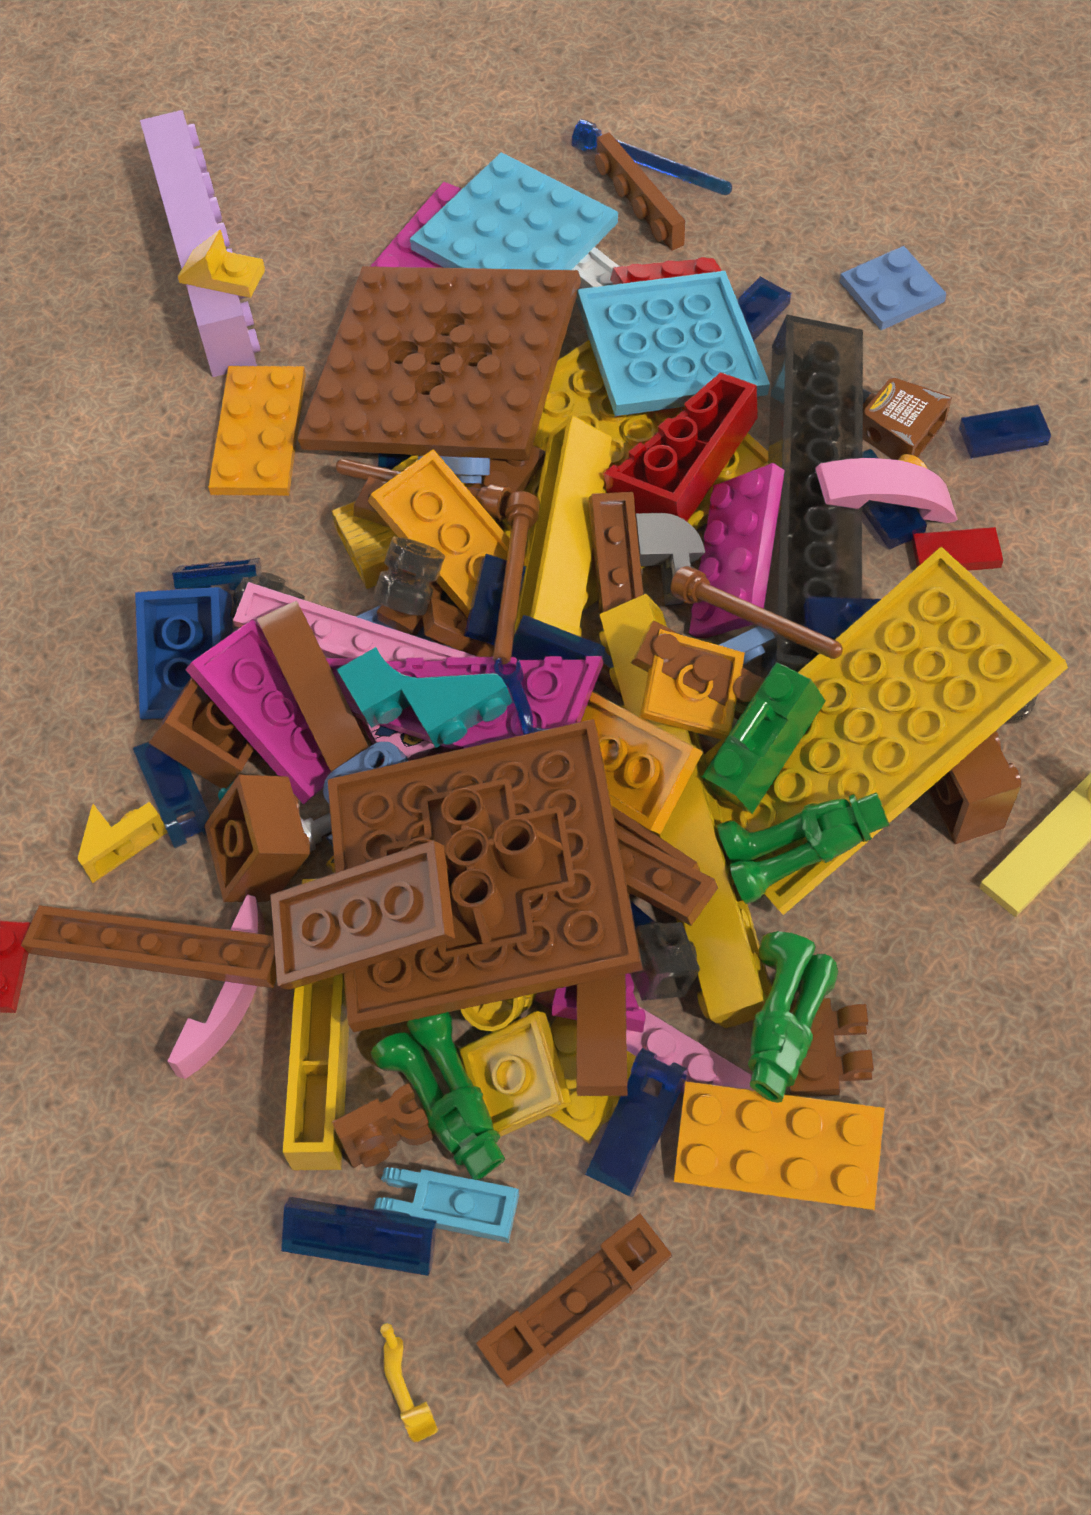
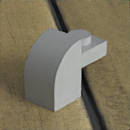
(667, 543)

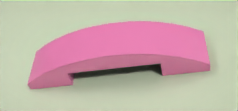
(897, 482)
(202, 1041)

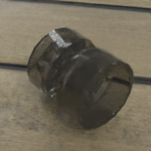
(404, 590)

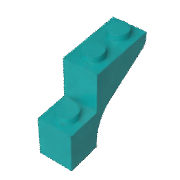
(442, 704)

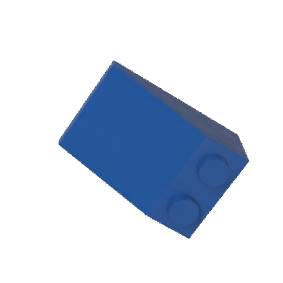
(171, 634)

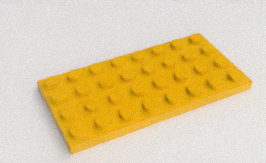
(903, 704)

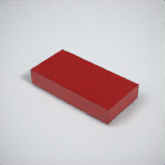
(970, 547)

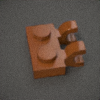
(822, 1068)
(378, 1126)

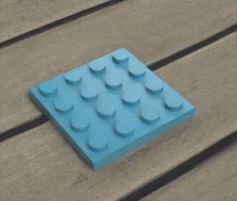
(514, 221)
(668, 339)

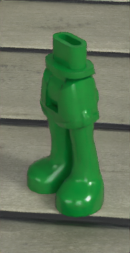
(829, 831)
(781, 1037)
(455, 1118)

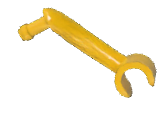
(417, 1418)

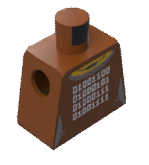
(903, 417)

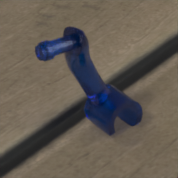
(521, 703)

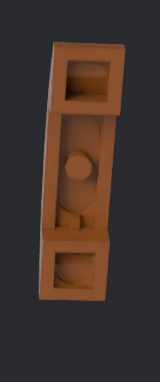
(313, 684)
(576, 1302)

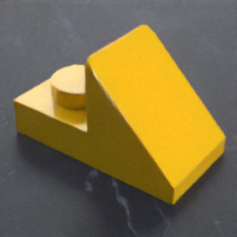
(220, 270)
(108, 846)

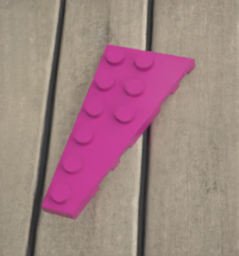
(554, 688)

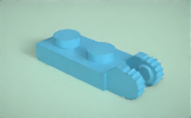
(454, 1202)

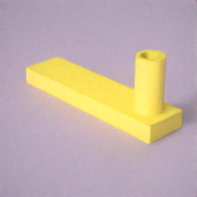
(1042, 852)

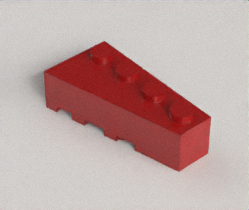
(688, 451)

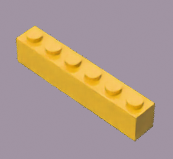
(561, 539)
(316, 1075)

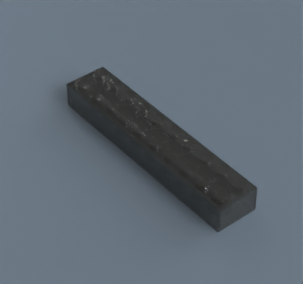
(812, 422)

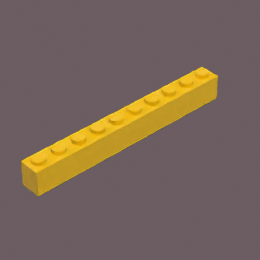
(724, 935)

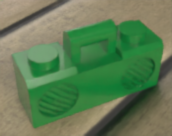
(764, 737)

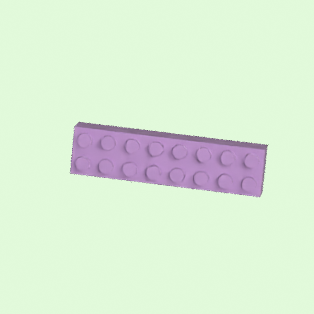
(192, 219)

